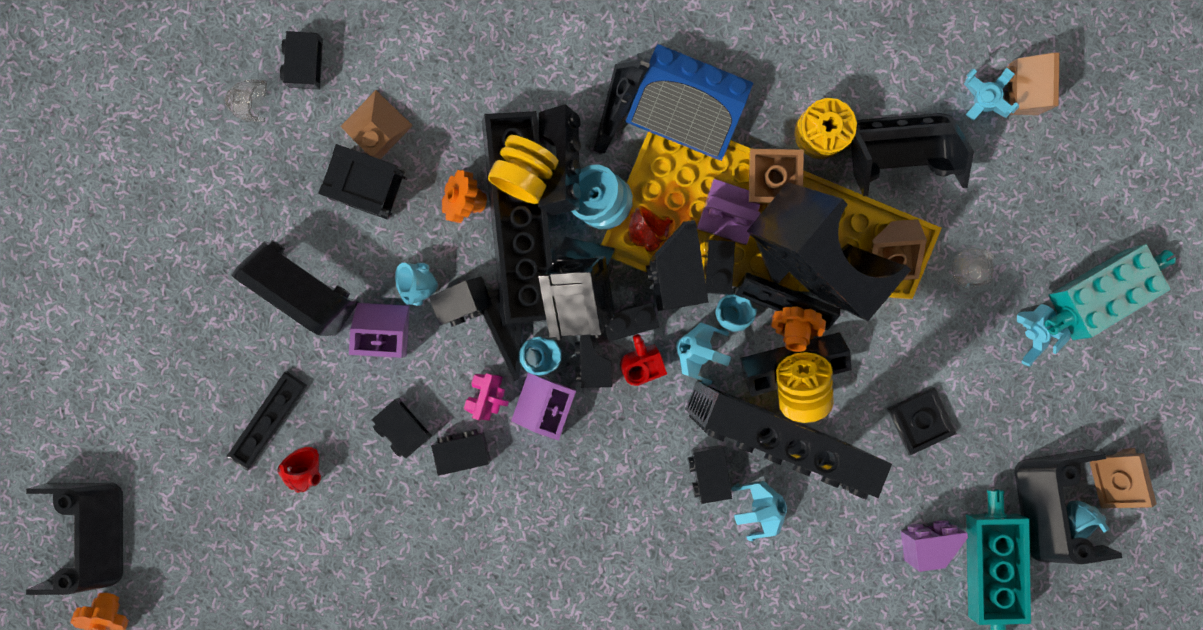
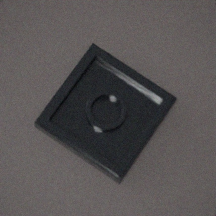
(921, 421)

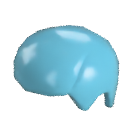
(729, 318)
(540, 365)

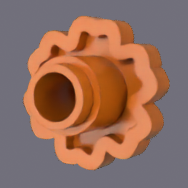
(462, 197)
(798, 326)
(101, 614)

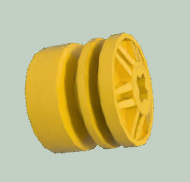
(812, 134)
(523, 168)
(805, 387)

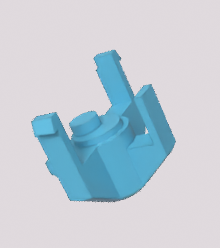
(989, 95)
(1036, 330)
(696, 350)
(767, 508)

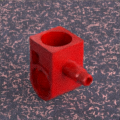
(647, 358)

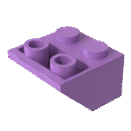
(379, 330)
(543, 406)
(933, 545)

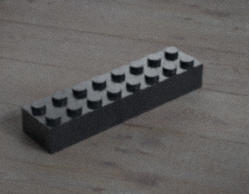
(517, 226)

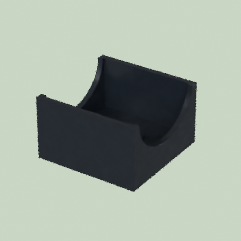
(803, 237)

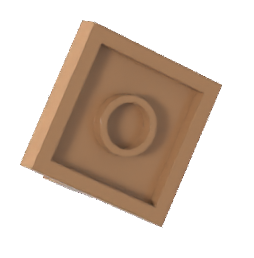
(1123, 480)

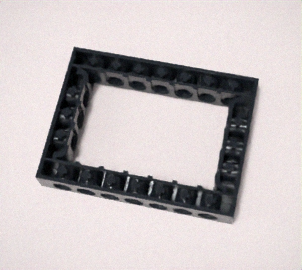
(787, 440)

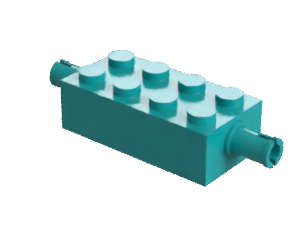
(1109, 292)
(998, 566)

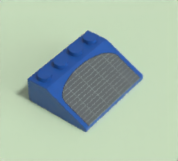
(689, 102)

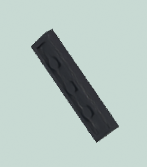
(778, 297)
(266, 421)

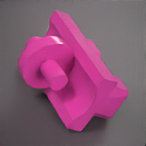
(489, 398)

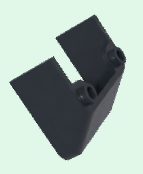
(907, 143)
(678, 270)
(295, 290)
(1043, 503)
(96, 536)

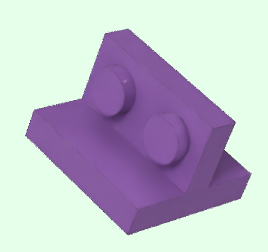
(728, 212)

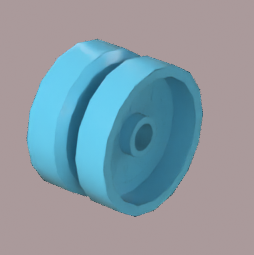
(604, 198)

